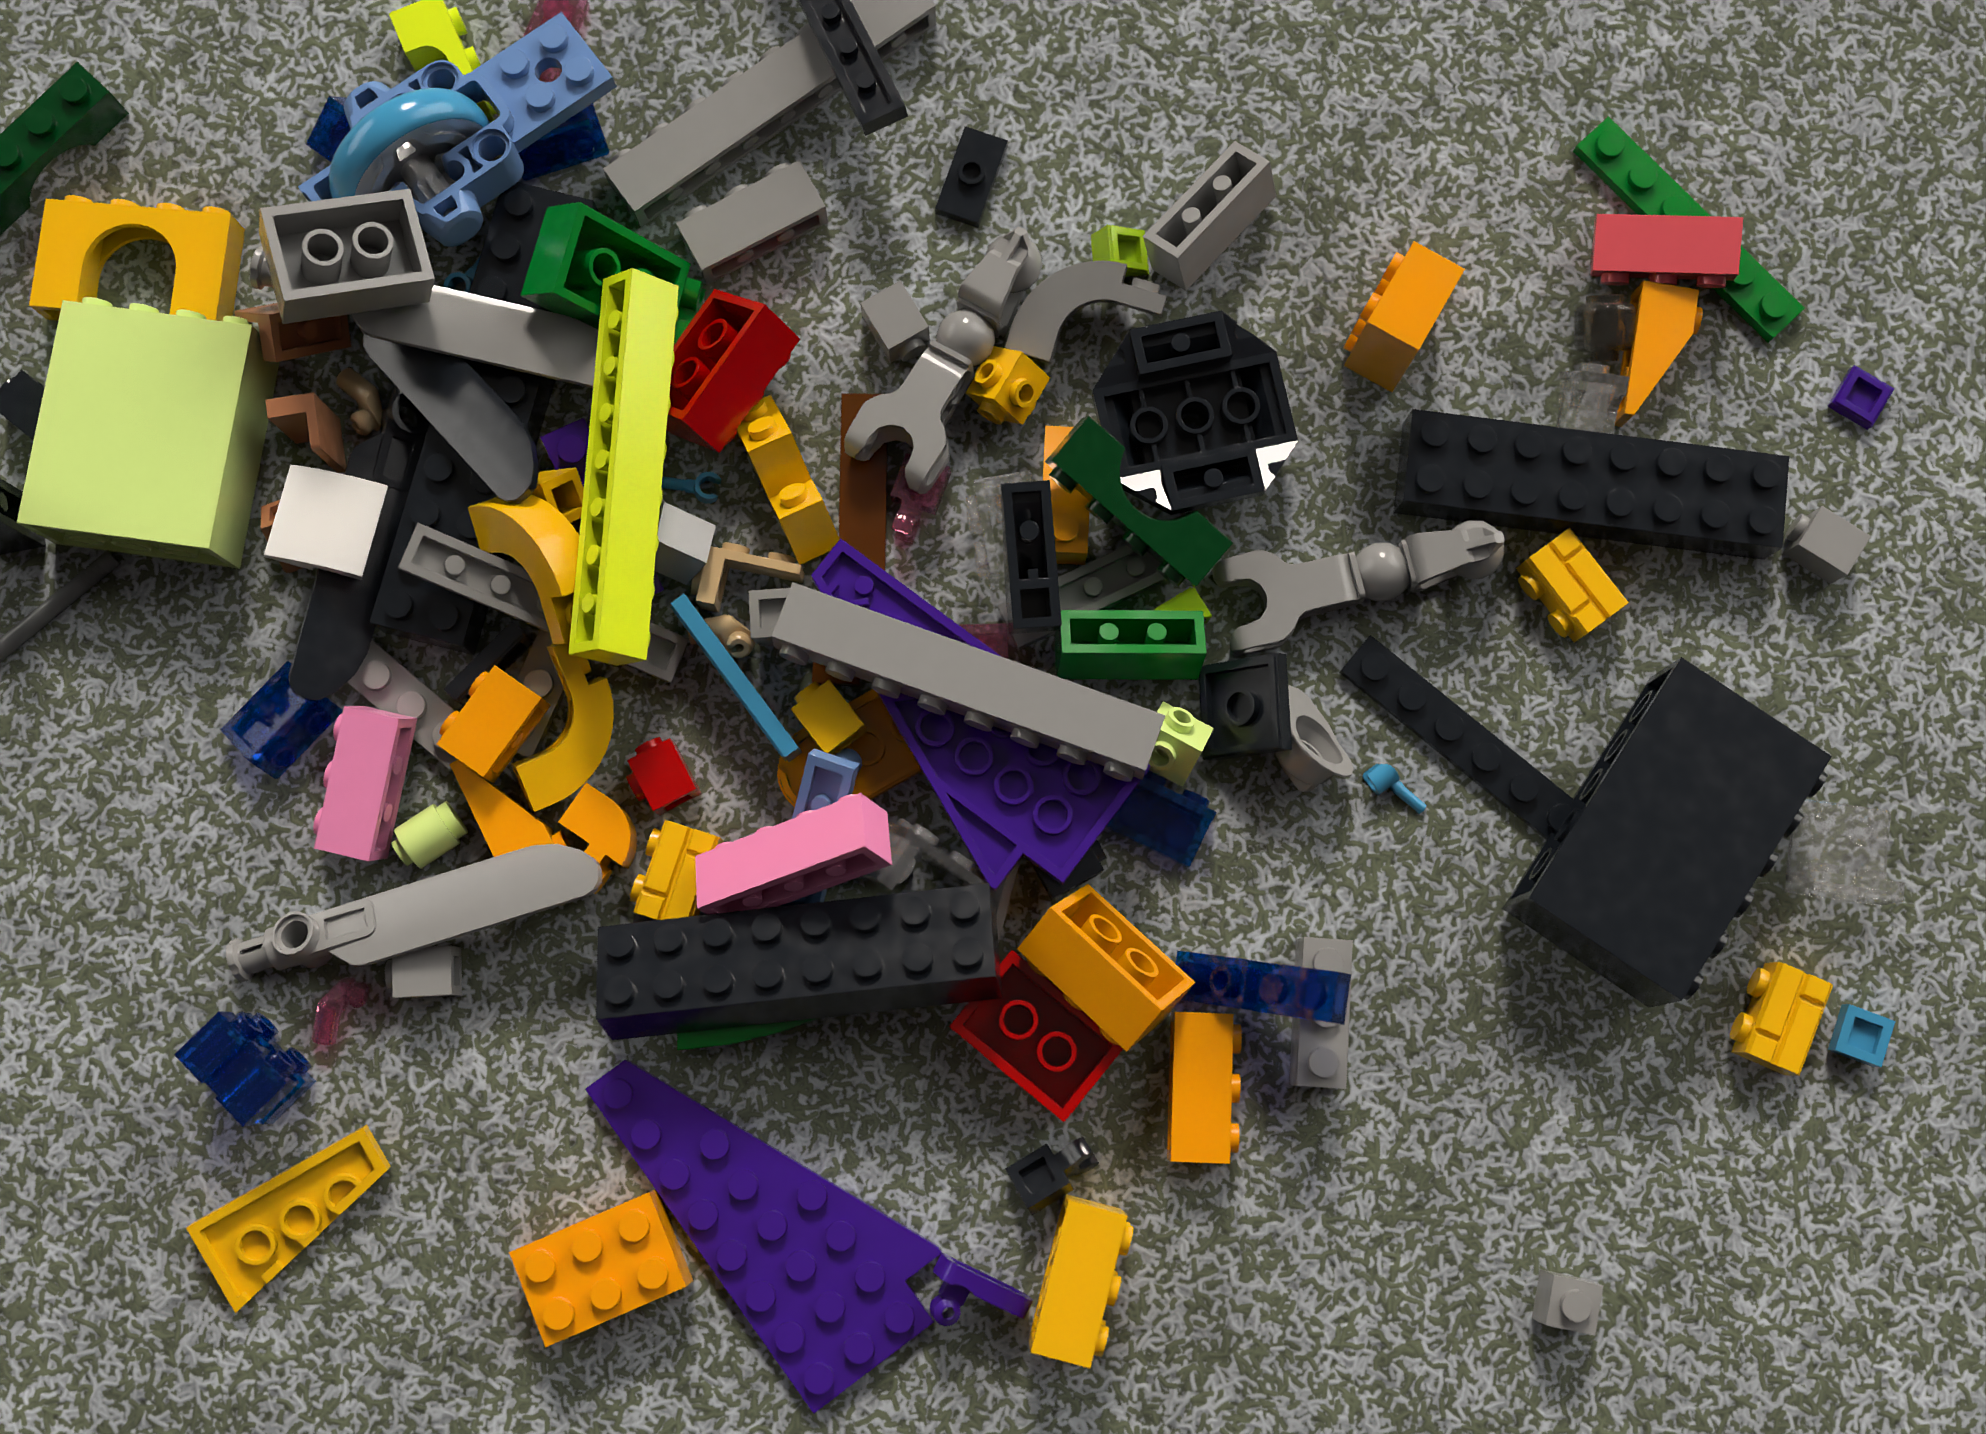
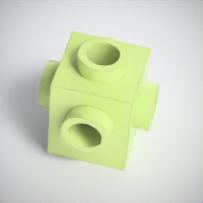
(1178, 744)

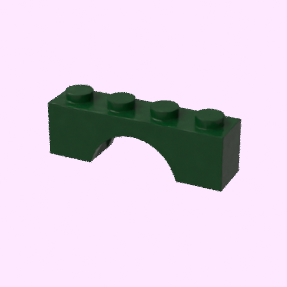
(67, 115)
(1091, 464)

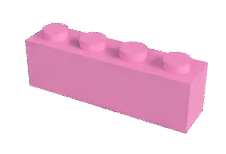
(795, 857)

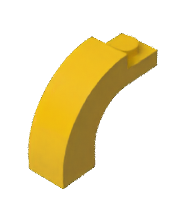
(542, 544)
(583, 741)

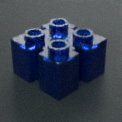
(246, 1067)

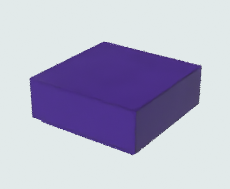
(1860, 397)

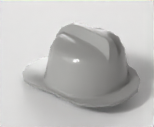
(1314, 746)

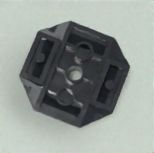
(1206, 369)

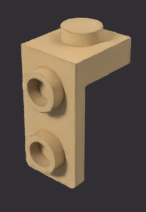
(712, 578)

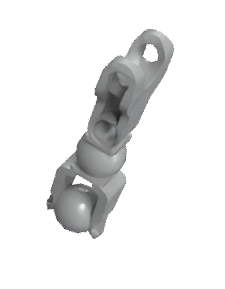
(944, 370)
(1344, 580)

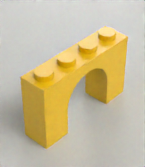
(83, 235)

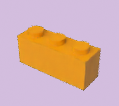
(1202, 1087)

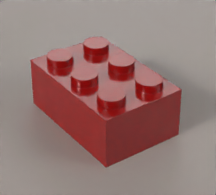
(724, 367)
(1038, 1038)

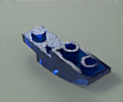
(1266, 987)

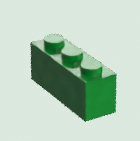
(1130, 644)

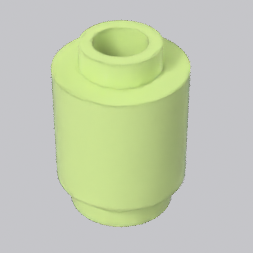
(428, 835)

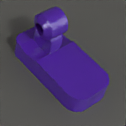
(962, 1279)

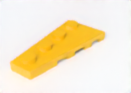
(276, 1220)

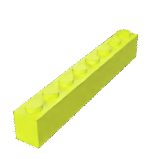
(624, 469)

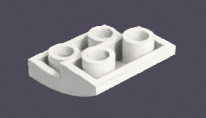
(326, 521)

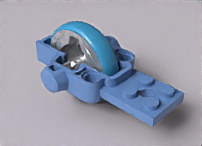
(442, 140)

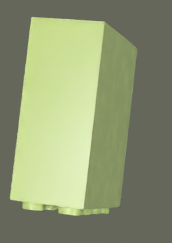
(149, 433)

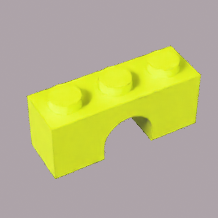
(433, 34)

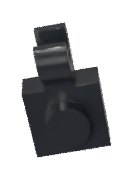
(1044, 1176)

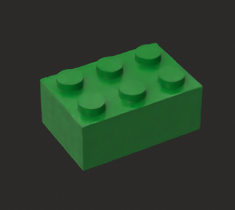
(583, 248)

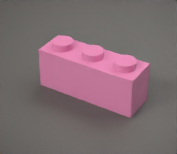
(364, 783)

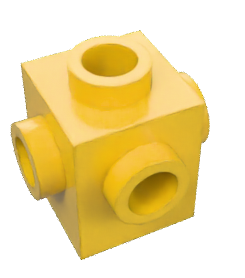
(1007, 386)

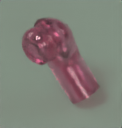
(331, 1006)

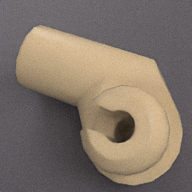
(367, 399)
(732, 635)

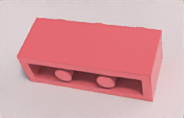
(1666, 249)

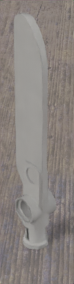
(480, 331)
(423, 912)

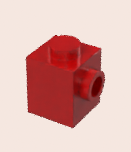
(661, 776)

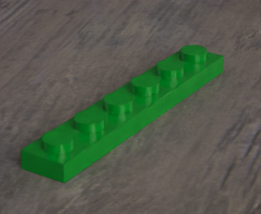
(1653, 192)

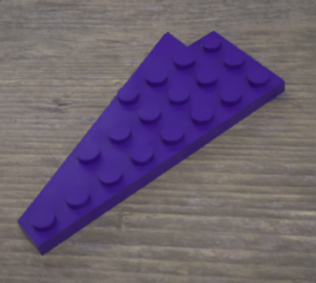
(994, 790)
(792, 1249)

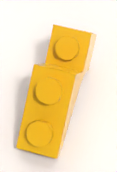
(787, 481)

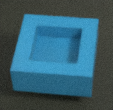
(1861, 1035)

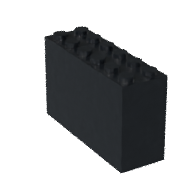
(1669, 835)

